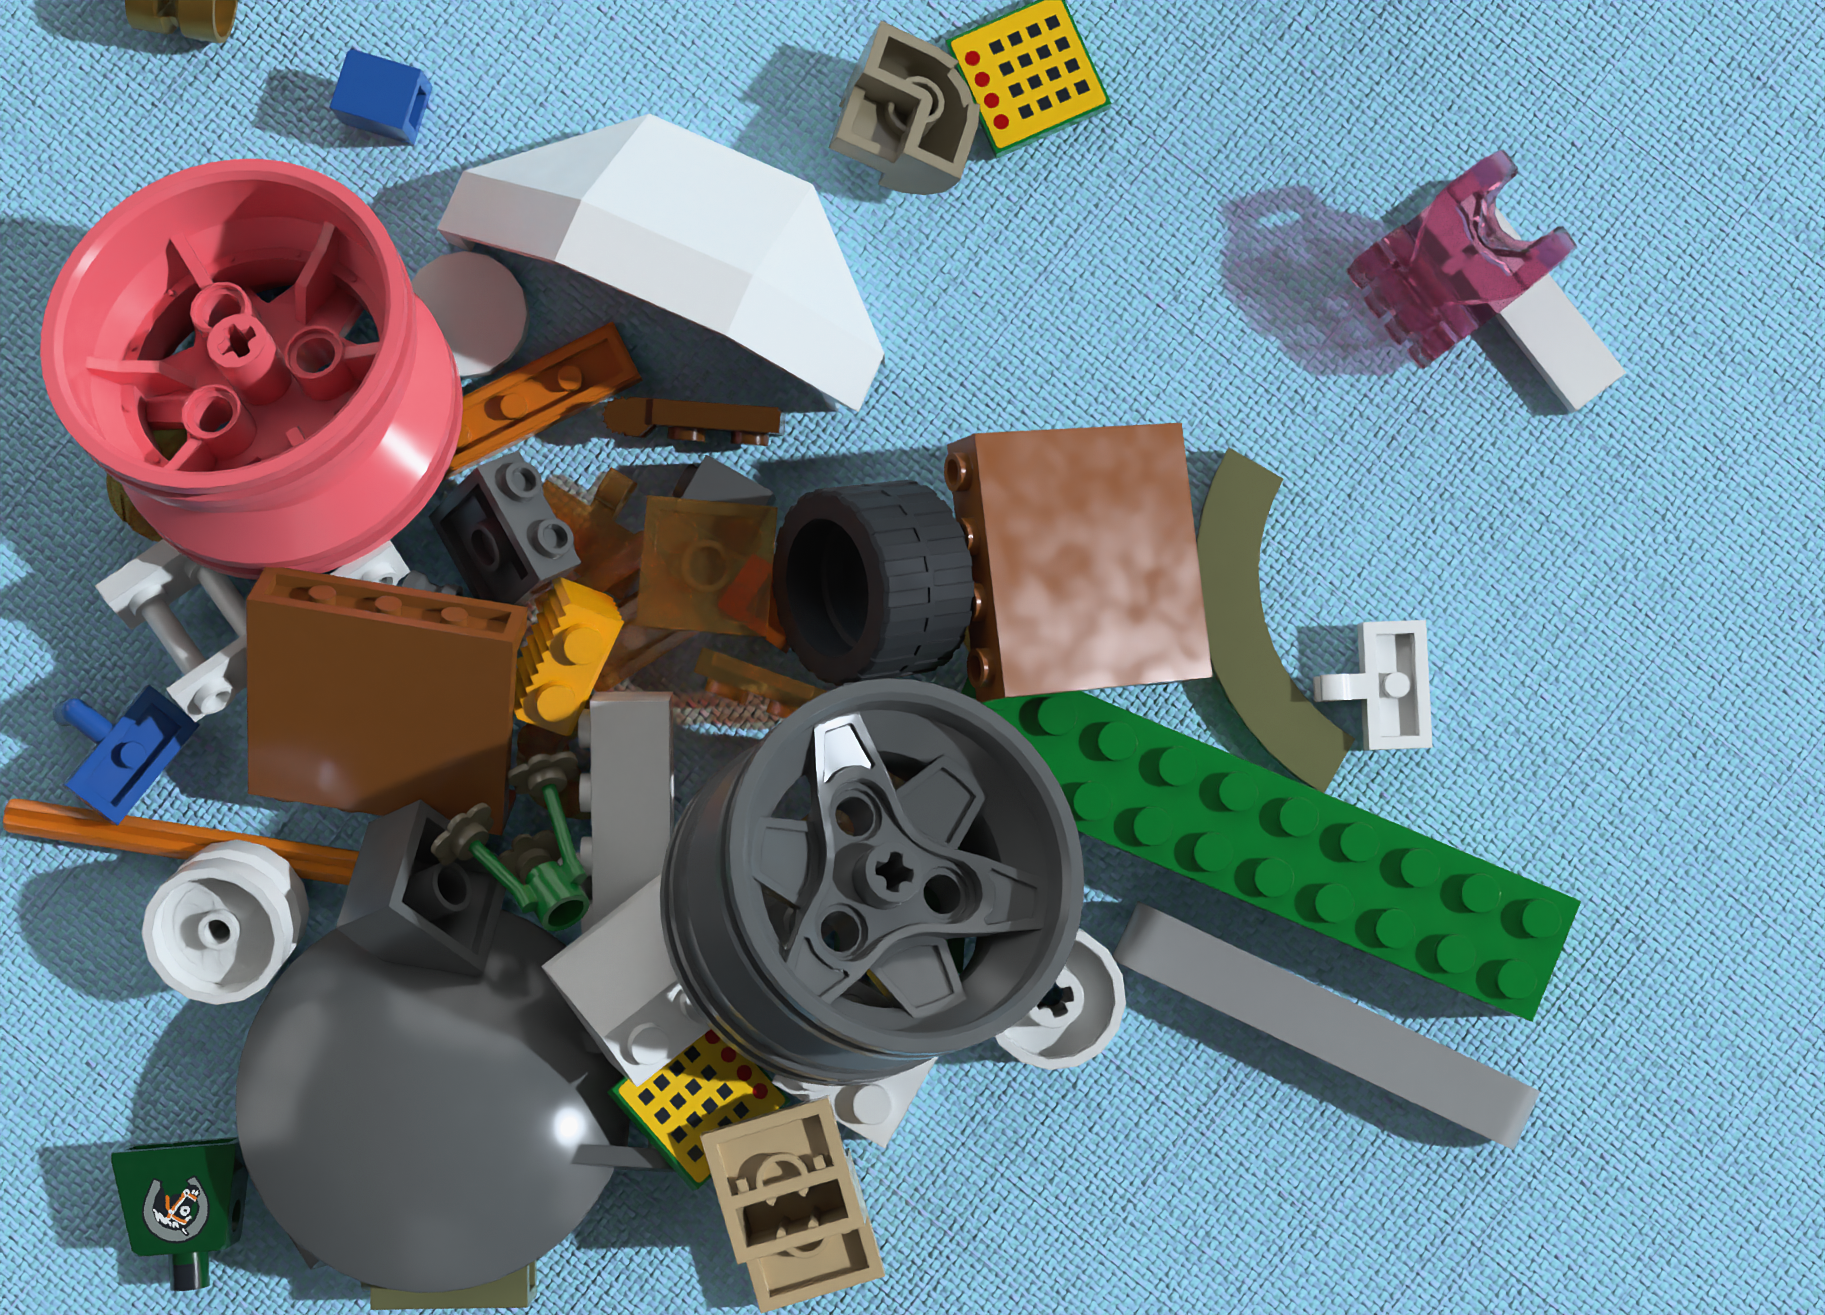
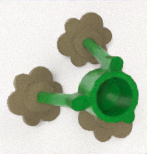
(531, 865)

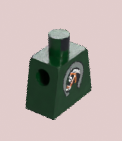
(182, 1202)

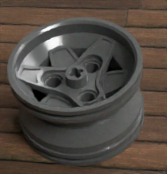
(965, 786)

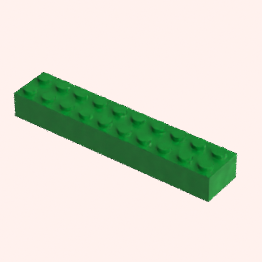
(1298, 851)

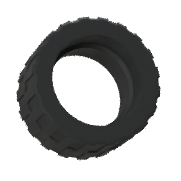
(872, 581)

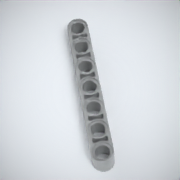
(1326, 1025)

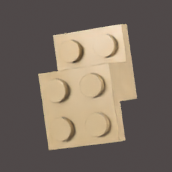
(793, 1204)

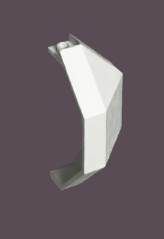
(686, 234)

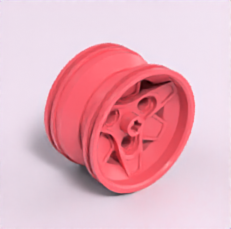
(310, 459)

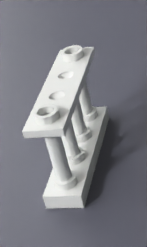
(162, 574)

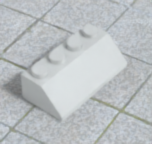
(627, 990)

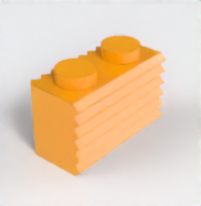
(564, 655)

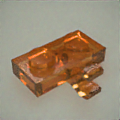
(594, 525)

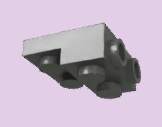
(505, 532)

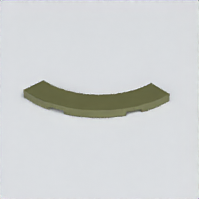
(1237, 631)

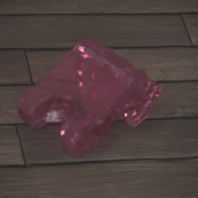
(1454, 264)

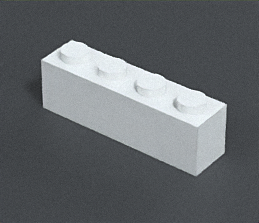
(626, 794)

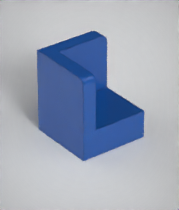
(381, 96)

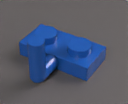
(127, 752)

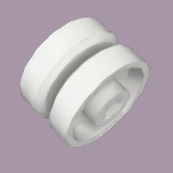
(225, 922)
(1082, 1019)

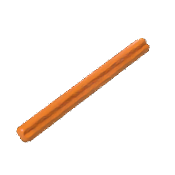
(166, 838)

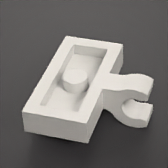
(1390, 685)

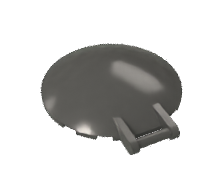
(428, 1114)

